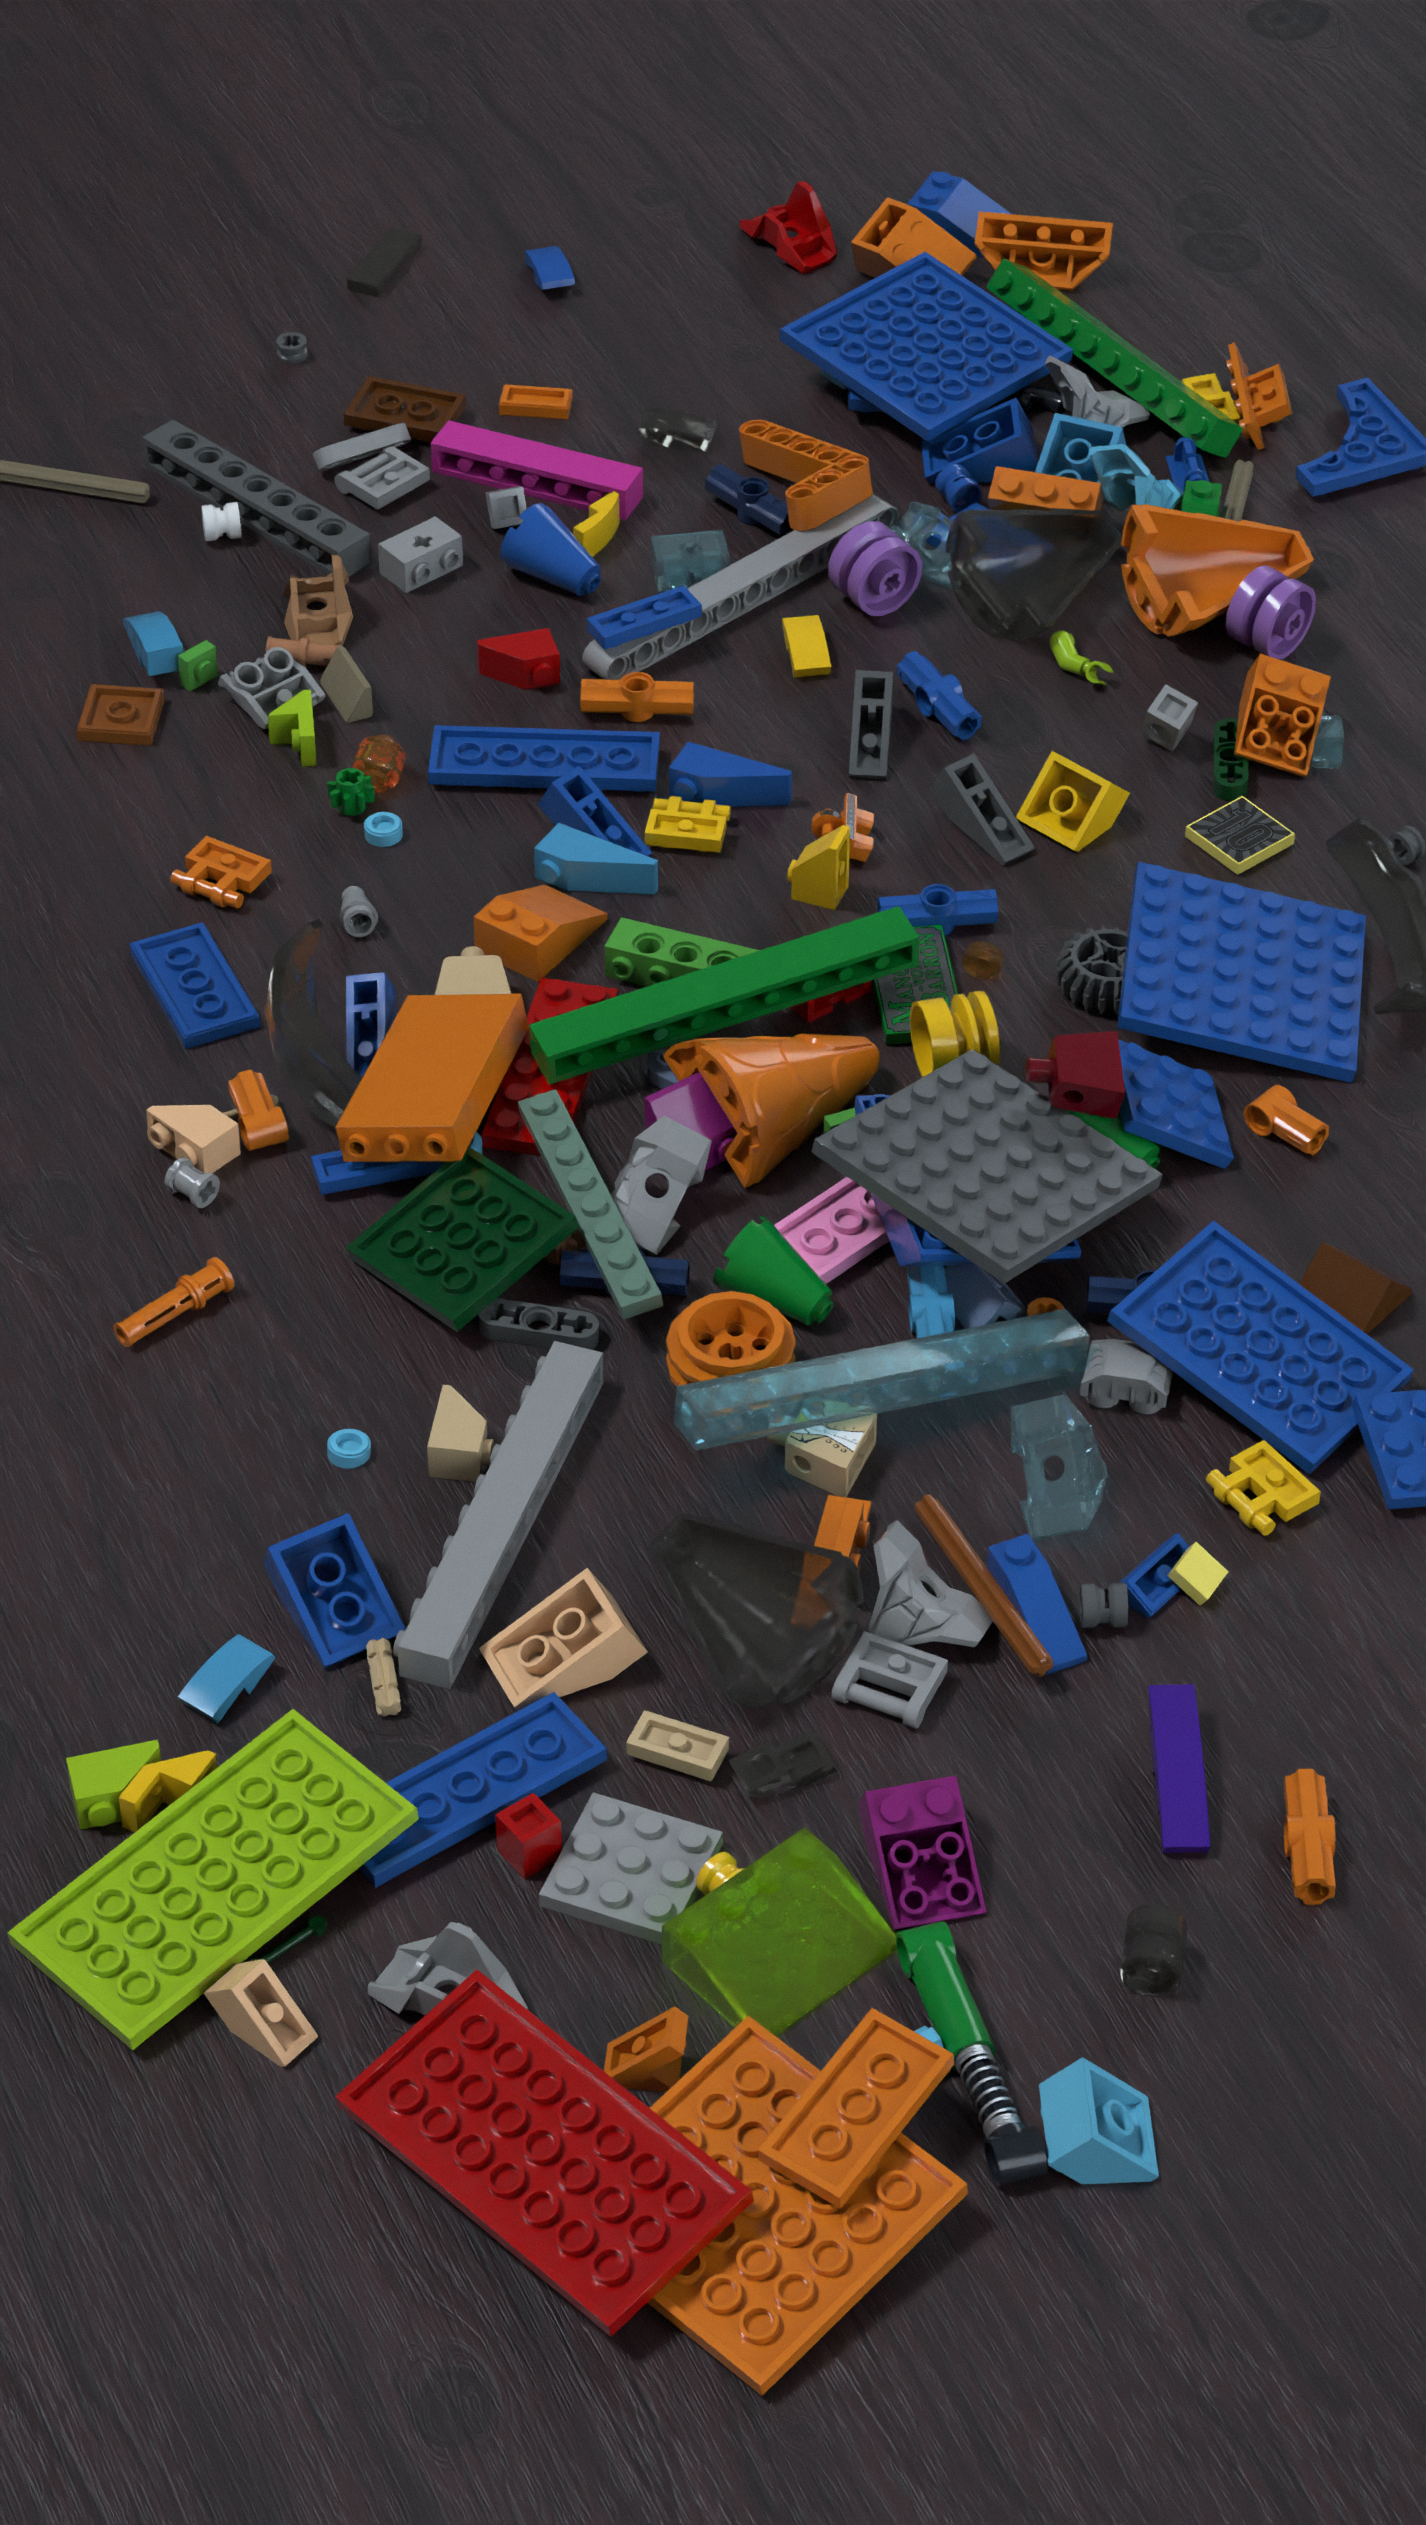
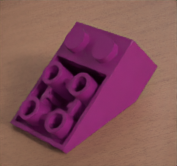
(922, 1852)

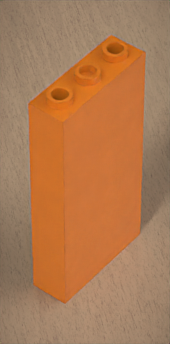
(432, 1078)

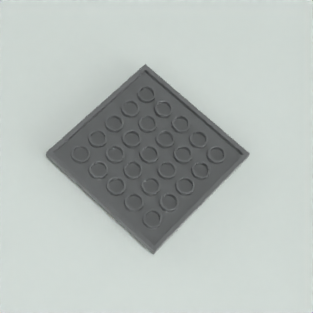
(987, 1165)

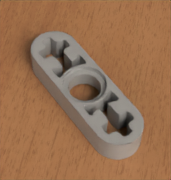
(361, 446)

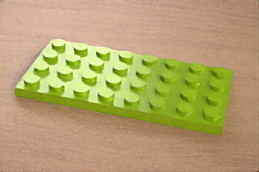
(212, 1878)

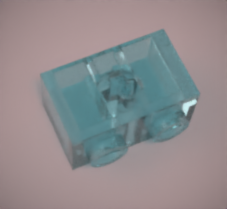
(687, 558)

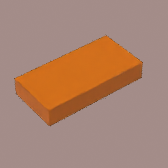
(535, 401)

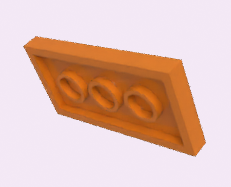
(855, 2107)

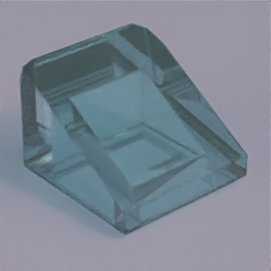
(1329, 745)

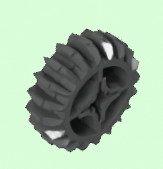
(1093, 968)

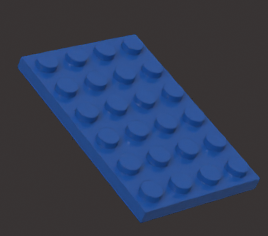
(1258, 1345)

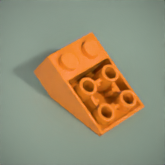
(901, 233)
(1280, 714)

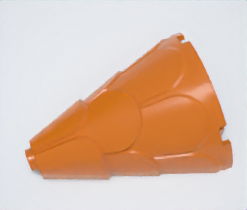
(1190, 564)
(776, 1088)

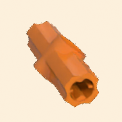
(637, 696)
(1309, 1836)

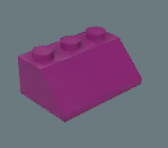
(695, 1107)

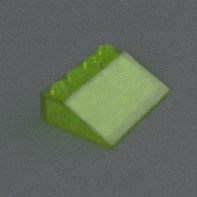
(778, 1936)

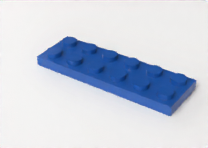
(541, 756)
(484, 1775)

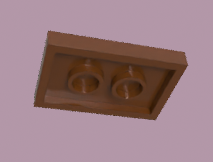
(391, 402)

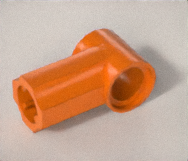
(1278, 1114)
(259, 1120)

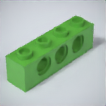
(655, 954)

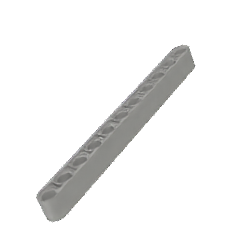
(740, 589)

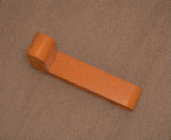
(825, 474)

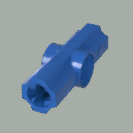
(939, 695)
(944, 907)

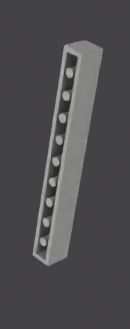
(499, 1516)

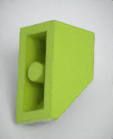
(101, 1778)

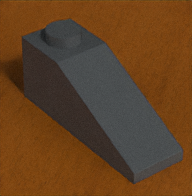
(871, 724)
(980, 810)

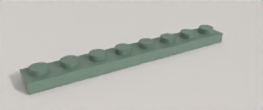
(591, 1203)

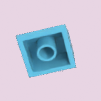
(1097, 2127)

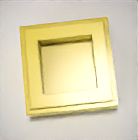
(1198, 1573)

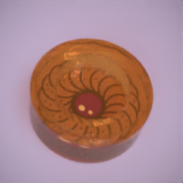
(982, 960)

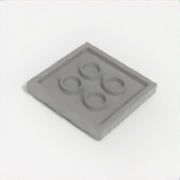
(628, 1867)

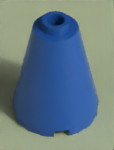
(550, 552)

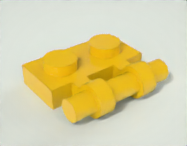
(687, 824)
(1272, 1479)

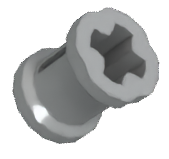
(191, 1182)

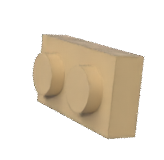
(677, 1745)

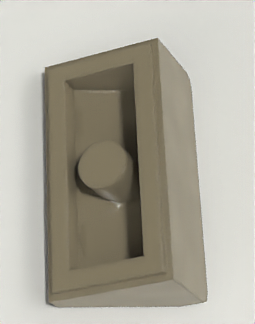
(347, 687)

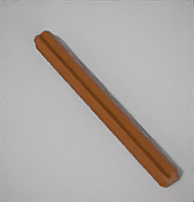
(983, 1586)

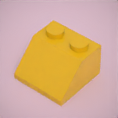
(1071, 803)

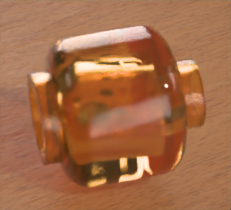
(382, 760)

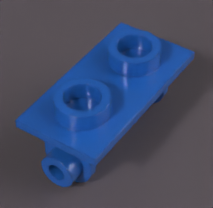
(1185, 463)

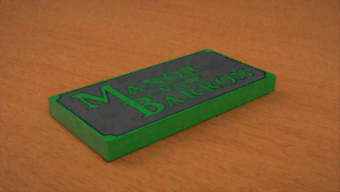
(926, 981)

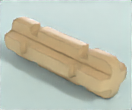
(383, 1677)

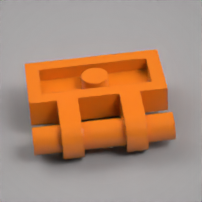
(227, 865)

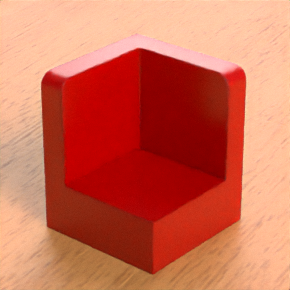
(528, 1835)

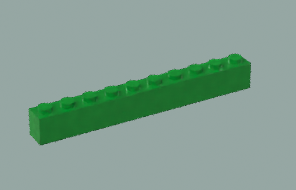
(1115, 358)
(723, 995)

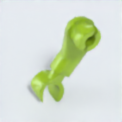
(1068, 659)

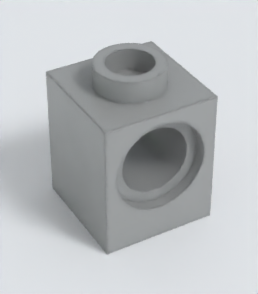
(1169, 718)

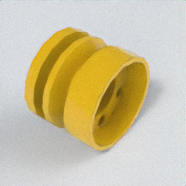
(946, 1034)

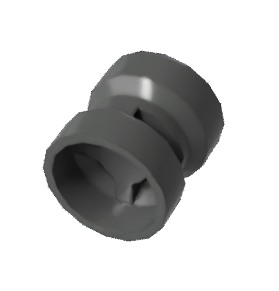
(1092, 1605)

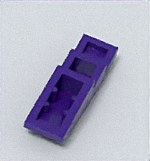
(1178, 1768)

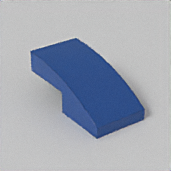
(549, 267)

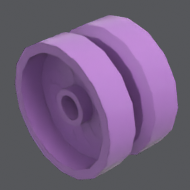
(875, 568)
(1270, 612)

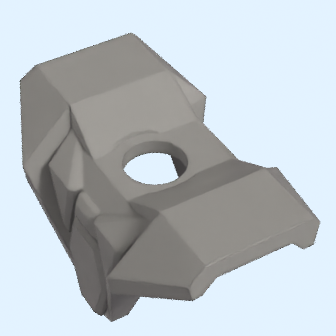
(1086, 403)
(663, 1150)
(915, 1602)
(426, 1964)

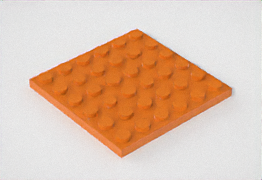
(790, 2257)

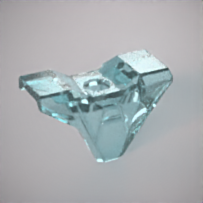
(915, 527)
(1057, 1429)

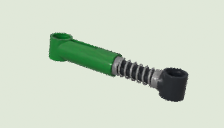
(930, 1960)

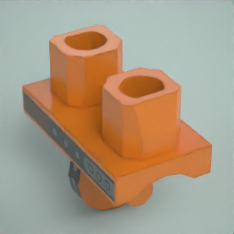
(858, 821)

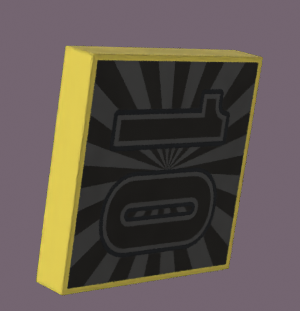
(1240, 835)

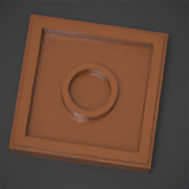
(120, 714)

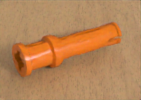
(190, 1293)

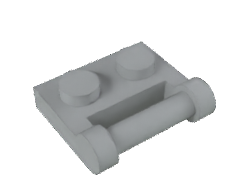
(383, 477)
(894, 1668)

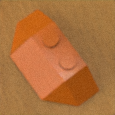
(1053, 248)

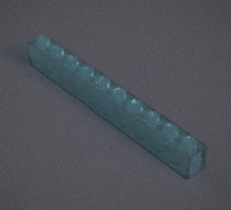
(880, 1379)

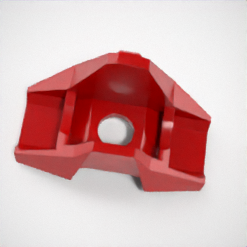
(805, 216)

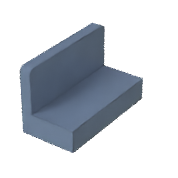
(980, 1296)

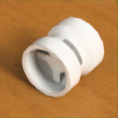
(219, 522)

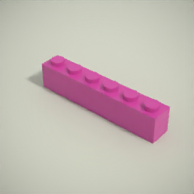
(539, 468)

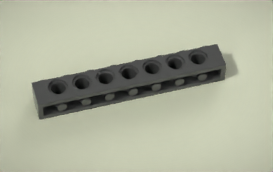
(262, 501)

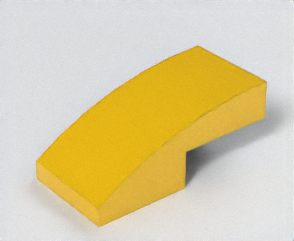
(1210, 389)
(601, 525)
(806, 646)

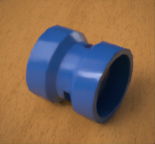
(958, 487)

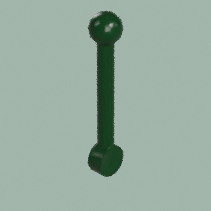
(316, 1926)

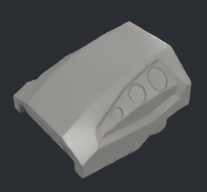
(269, 684)
(1125, 1372)

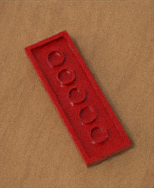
(524, 1079)

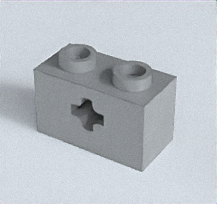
(420, 554)

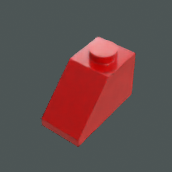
(520, 659)

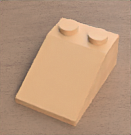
(564, 1644)

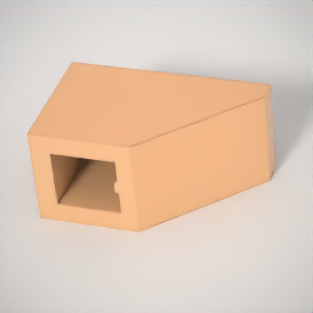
(194, 1133)

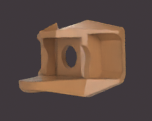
(323, 625)

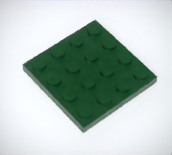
(462, 1238)

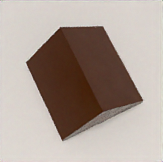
(1353, 1287)

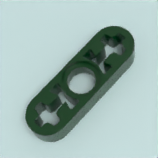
(1224, 769)

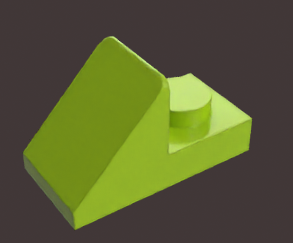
(294, 725)

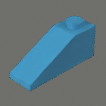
(592, 864)

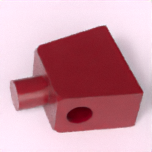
(1082, 1073)

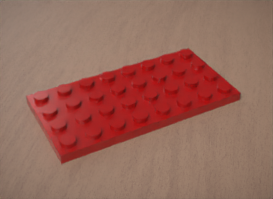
(545, 2151)

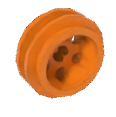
(727, 1337)

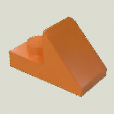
(650, 2053)

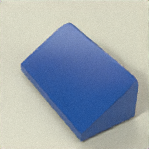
(1148, 1582)

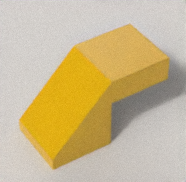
(162, 1783)

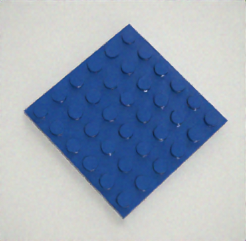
(925, 345)
(1243, 972)

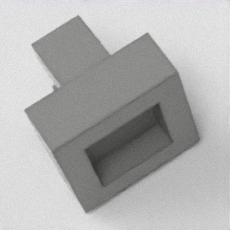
(506, 506)

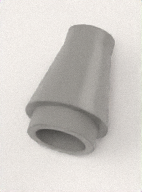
(357, 913)

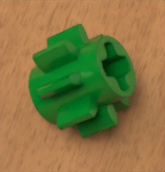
(350, 791)

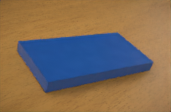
(194, 985)

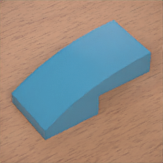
(223, 1677)

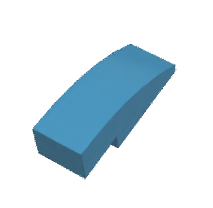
(154, 642)

